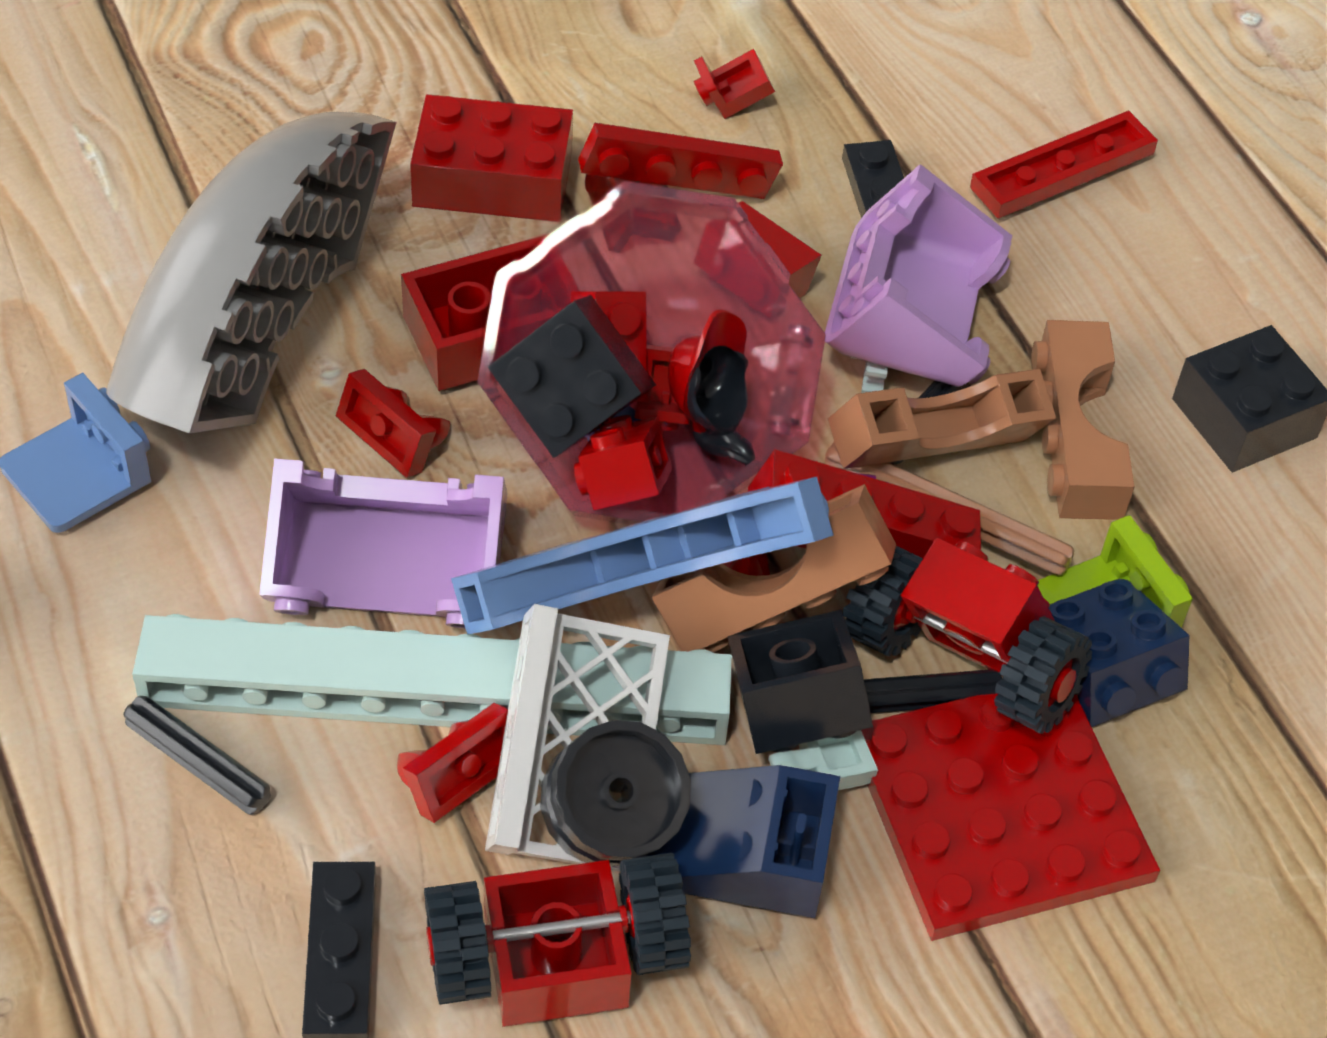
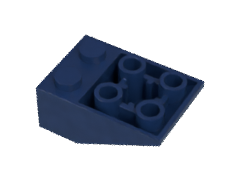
(757, 837)

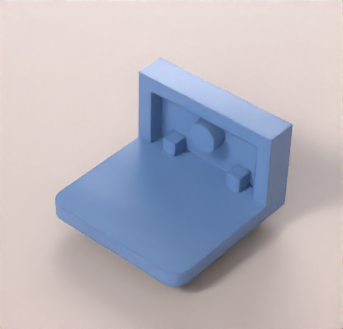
(81, 461)

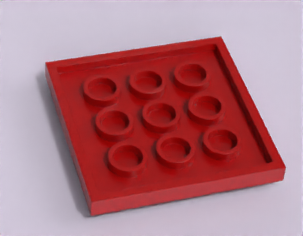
(1001, 815)

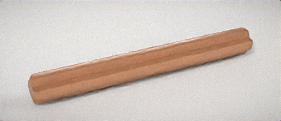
(995, 527)

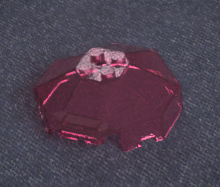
(690, 259)

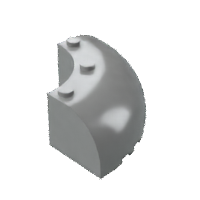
(244, 267)

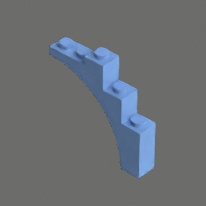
(644, 553)

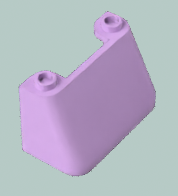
(916, 282)
(377, 541)

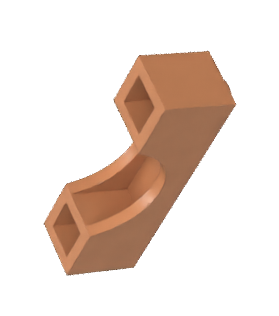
(893, 427)
(1088, 469)
(720, 602)

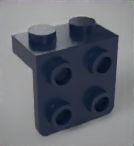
(1134, 649)

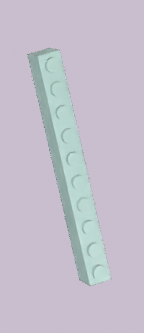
(403, 676)

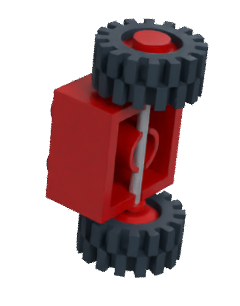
(981, 615)
(557, 936)

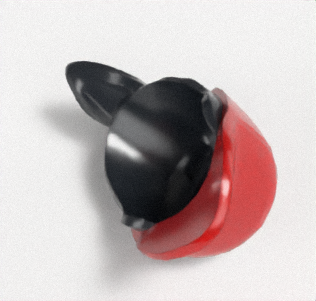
(711, 385)

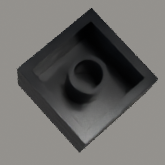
(571, 375)
(1251, 398)
(800, 682)

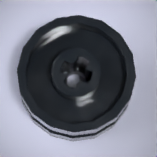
(627, 761)

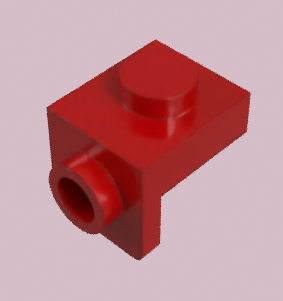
(734, 83)
(659, 398)

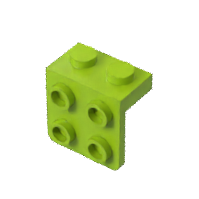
(1128, 556)

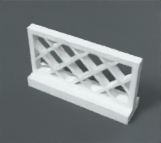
(531, 715)

